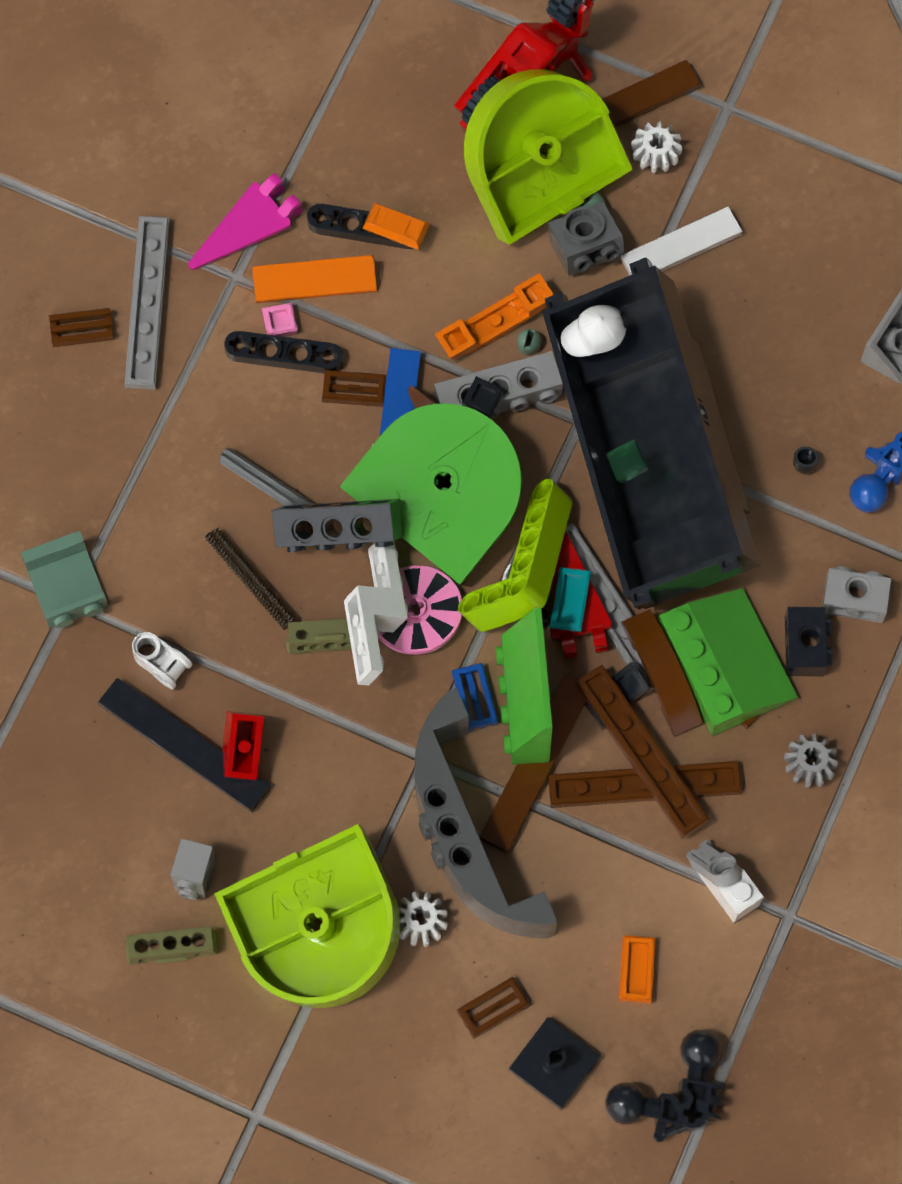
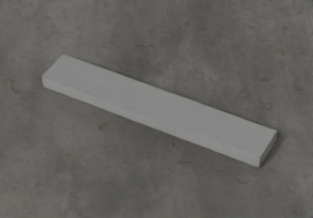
(147, 303)
(610, 599)

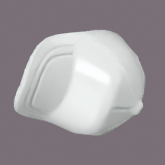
(594, 332)

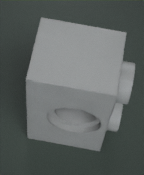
(841, 603)

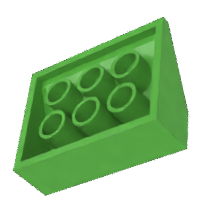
(726, 659)
(525, 691)

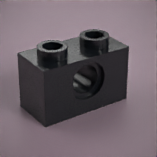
(801, 659)

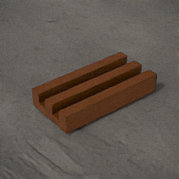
(81, 316)
(351, 399)
(469, 1022)

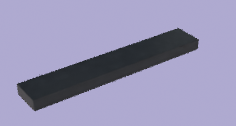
(179, 743)

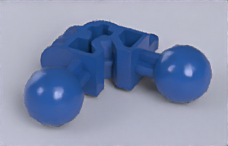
(870, 491)

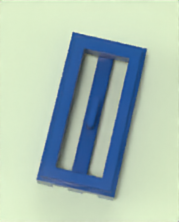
(481, 722)

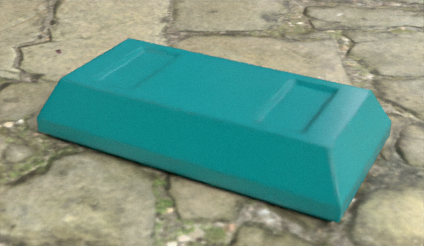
(570, 599)

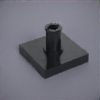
(554, 1063)

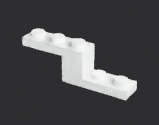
(375, 610)

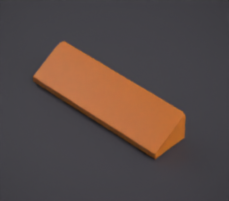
(314, 278)

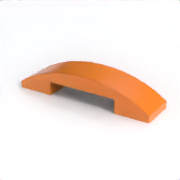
(496, 320)

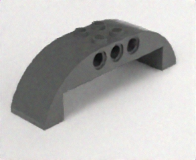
(475, 881)

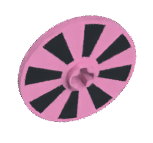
(438, 613)

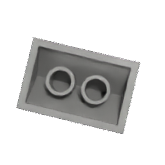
(884, 347)

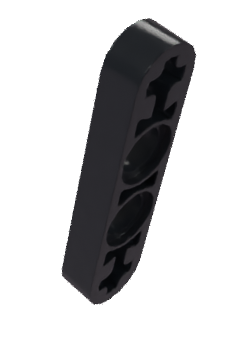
(343, 213)
(284, 347)

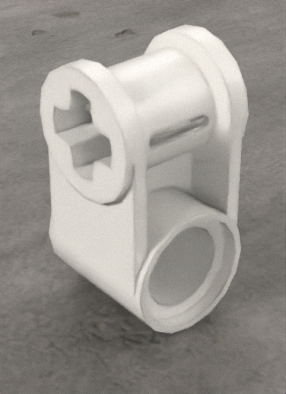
(164, 663)

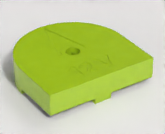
(532, 184)
(277, 908)

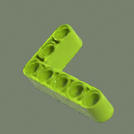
(532, 565)

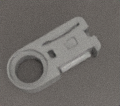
(711, 862)

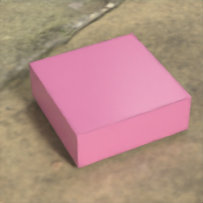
(280, 320)

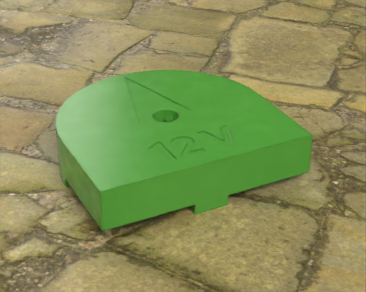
(451, 524)

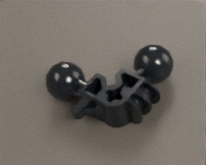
(699, 1051)

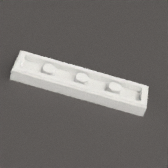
(687, 241)

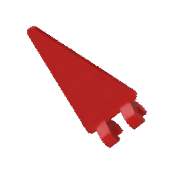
(595, 615)

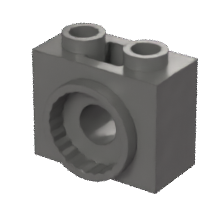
(586, 238)

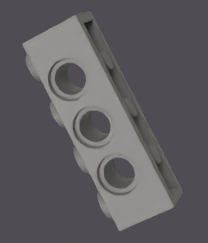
(538, 368)

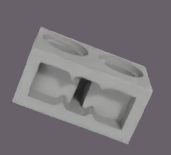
(193, 869)

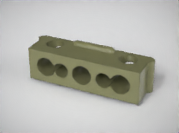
(318, 636)
(179, 953)

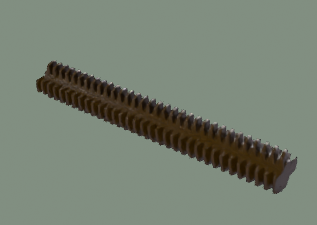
(250, 578)

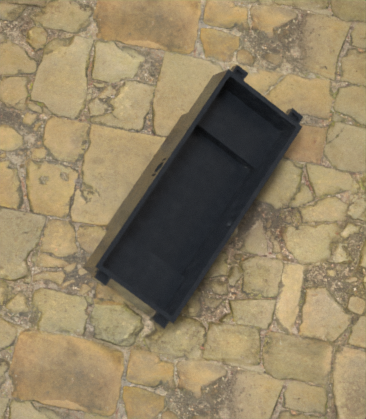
(687, 513)

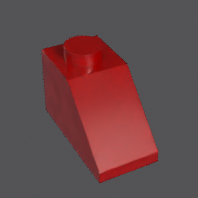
(242, 744)

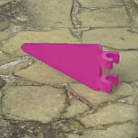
(249, 222)

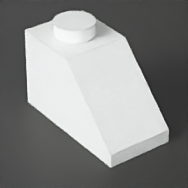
(738, 898)

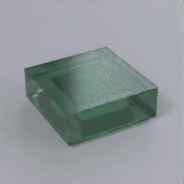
(627, 461)

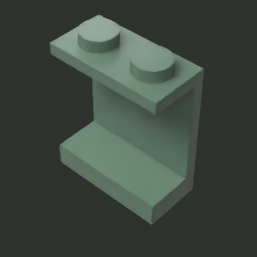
(64, 580)

